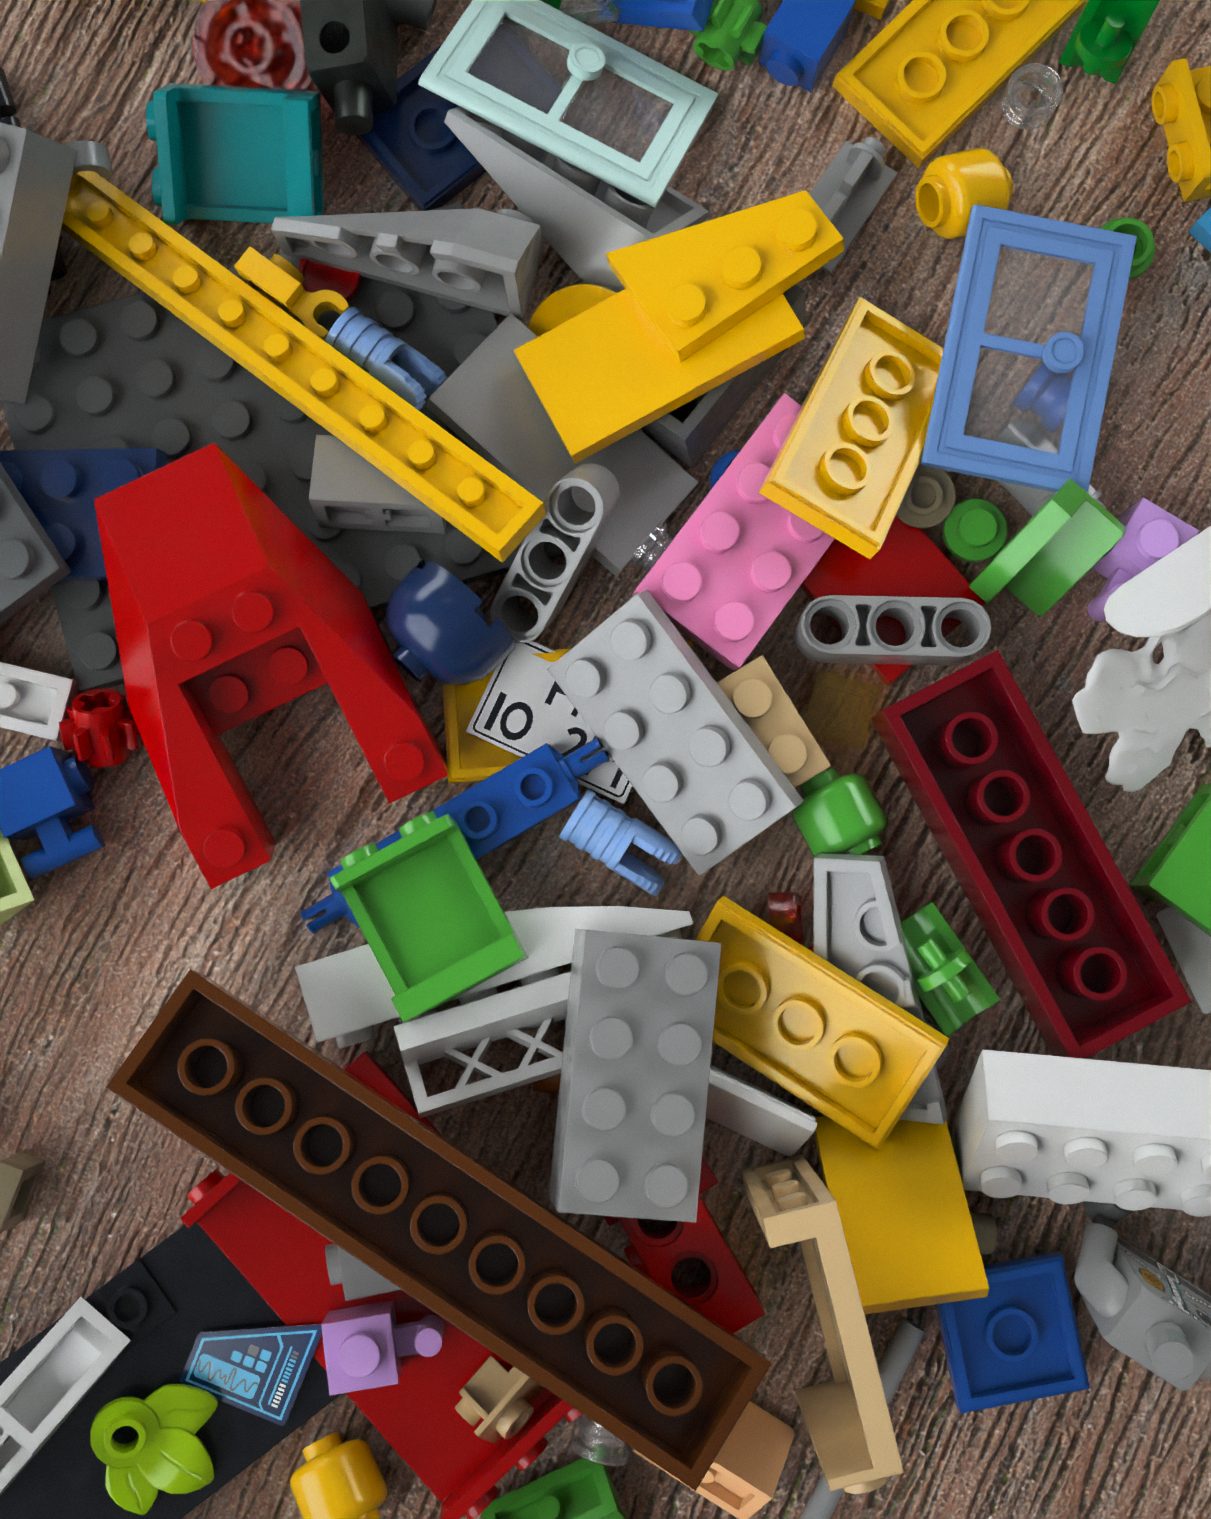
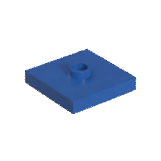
(1017, 1339)

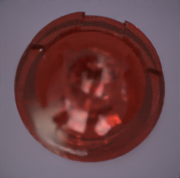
(251, 44)

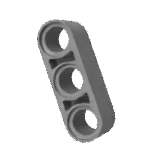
(570, 529)
(918, 616)

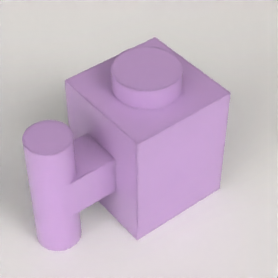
(1148, 538)
(367, 1345)

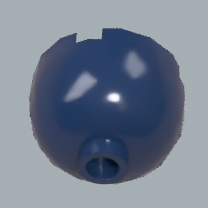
(443, 629)

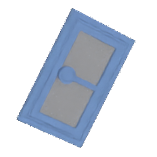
(1028, 350)

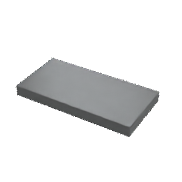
(504, 421)

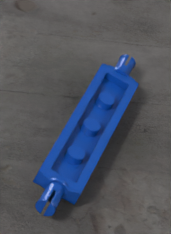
(494, 810)

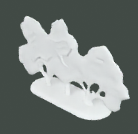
(1147, 700)

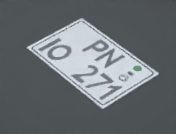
(529, 709)

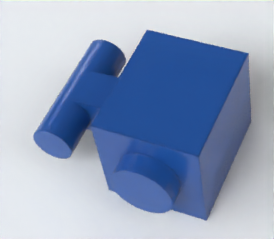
(40, 799)

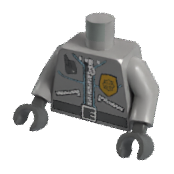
(1142, 1303)

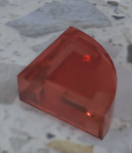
(786, 914)

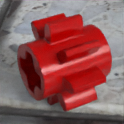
(100, 728)

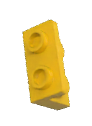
(1184, 108)

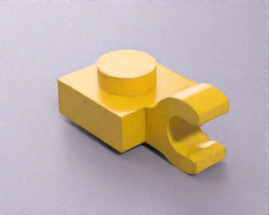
(282, 286)

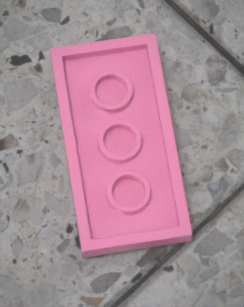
(737, 553)

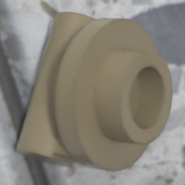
(927, 498)

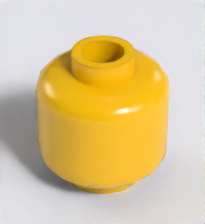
(956, 184)
(339, 1480)

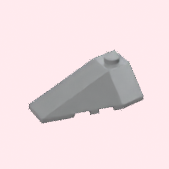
(575, 209)
(449, 254)

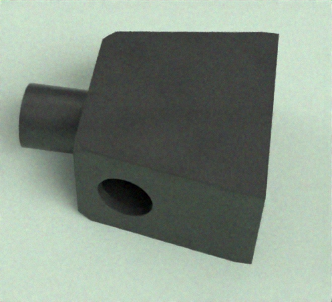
(351, 58)

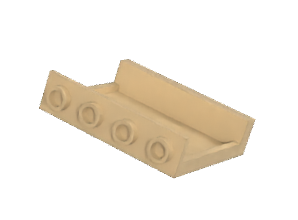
(847, 1415)

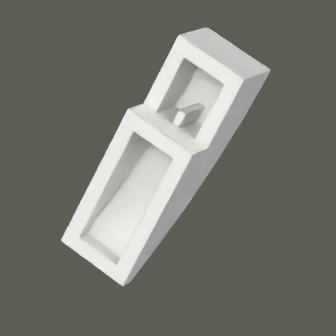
(53, 1383)

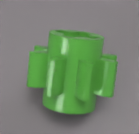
(730, 34)

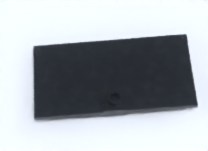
(161, 1307)

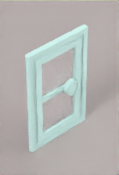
(571, 92)

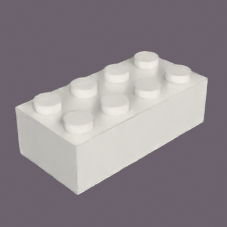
(1087, 1132)

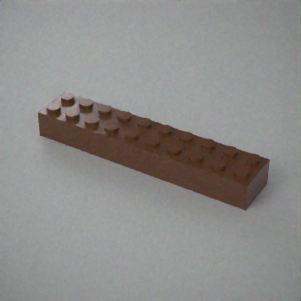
(442, 1227)

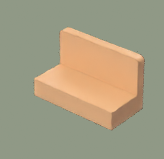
(747, 1464)

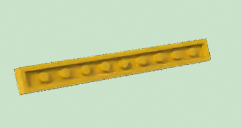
(302, 367)

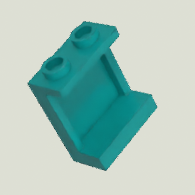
(236, 153)

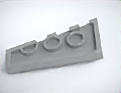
(863, 936)

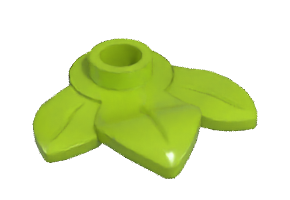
(164, 1452)

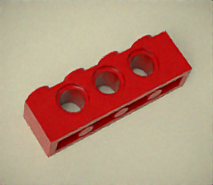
(723, 1293)

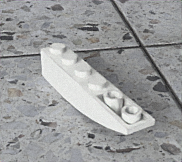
(351, 993)

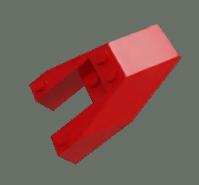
(227, 618)

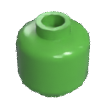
(840, 814)

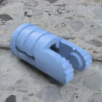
(385, 357)
(608, 833)

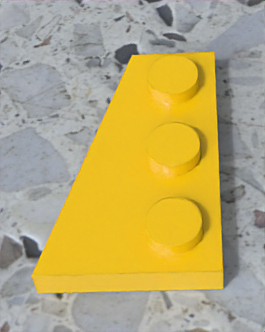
(724, 269)

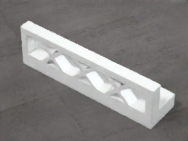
(477, 1026)

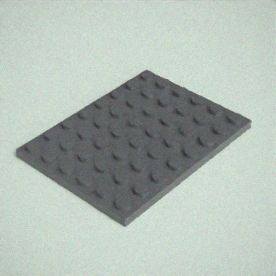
(151, 381)

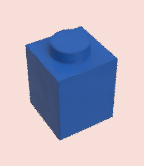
(804, 39)

